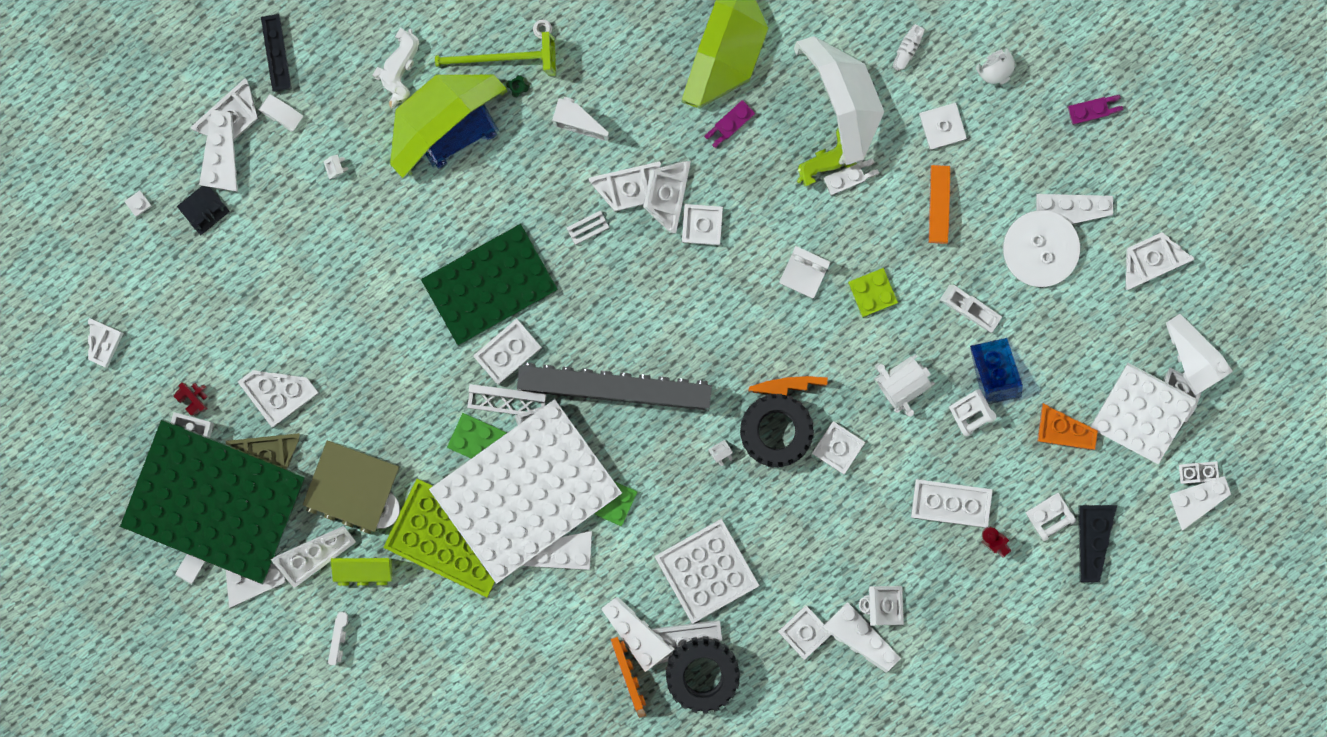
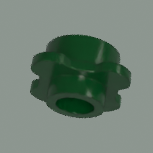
(517, 81)

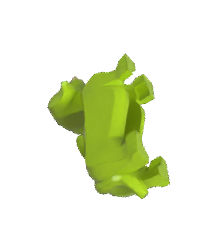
(822, 162)

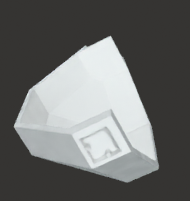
(850, 93)

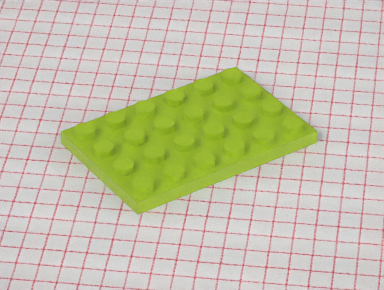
(432, 541)

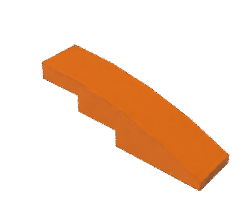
(939, 204)
(781, 385)

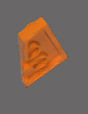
(1063, 430)

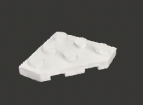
(277, 394)

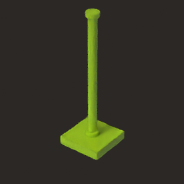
(546, 54)

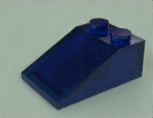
(996, 371)

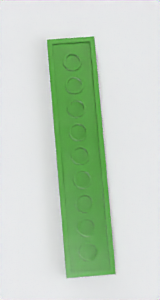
(474, 436)

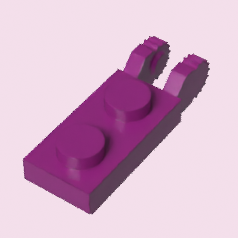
(1093, 109)
(731, 122)

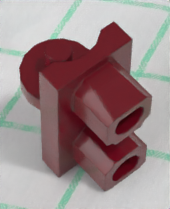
(185, 392)
(995, 541)

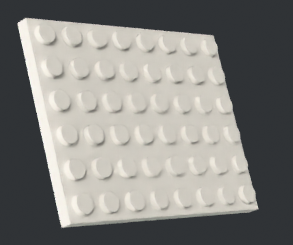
(525, 491)

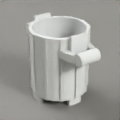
(903, 383)

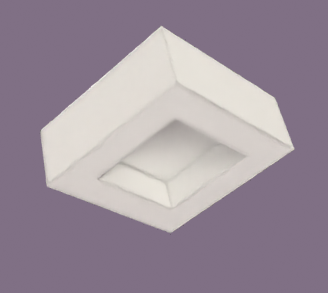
(138, 203)

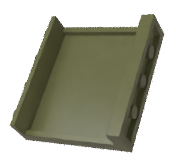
(350, 487)

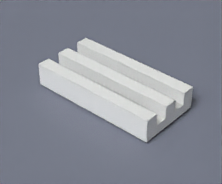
(597, 231)

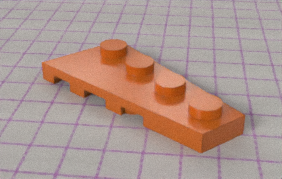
(631, 682)

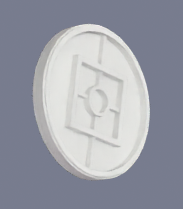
(1041, 248)

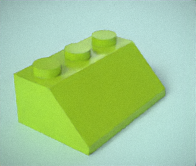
(361, 571)

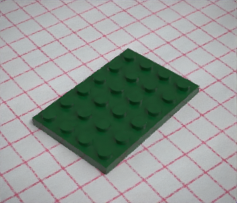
(489, 284)

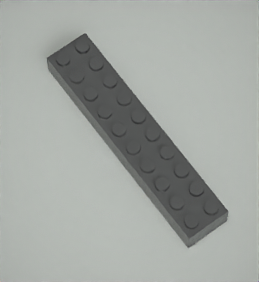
(613, 387)

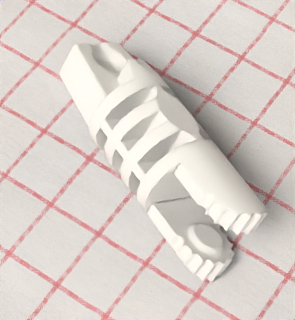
(908, 47)

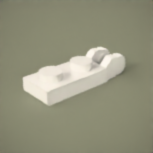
(849, 177)
(338, 637)

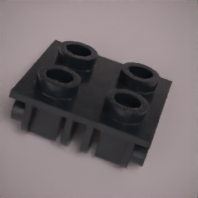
(203, 209)

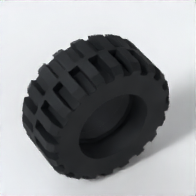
(776, 404)
(709, 699)

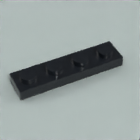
(276, 53)

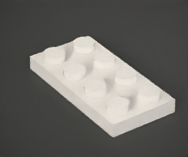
(951, 503)

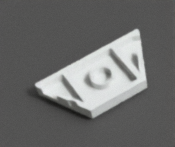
(239, 103)
(624, 187)
(666, 193)
(1152, 259)

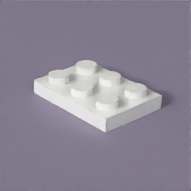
(507, 351)

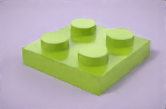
(872, 292)

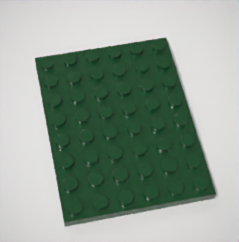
(212, 501)

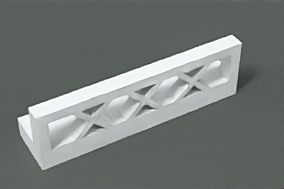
(507, 393)

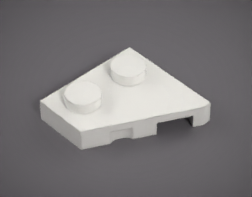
(102, 343)

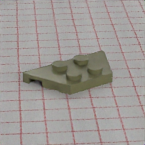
(273, 449)

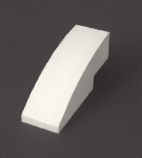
(970, 308)

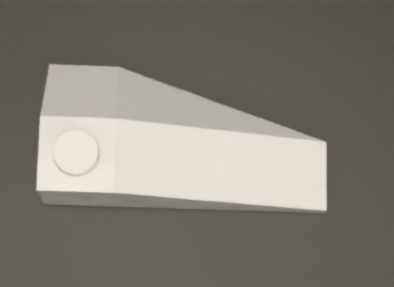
(1199, 358)

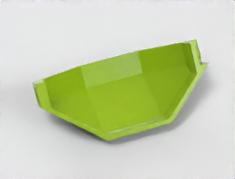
(726, 51)
(434, 112)

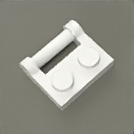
(970, 406)
(1048, 510)

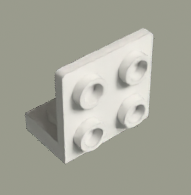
(804, 272)

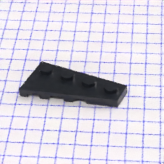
(1094, 534)

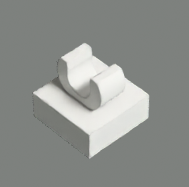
(334, 167)
(720, 452)

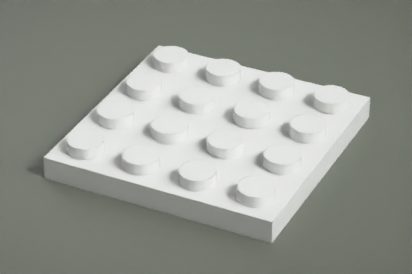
(1143, 413)
(706, 571)

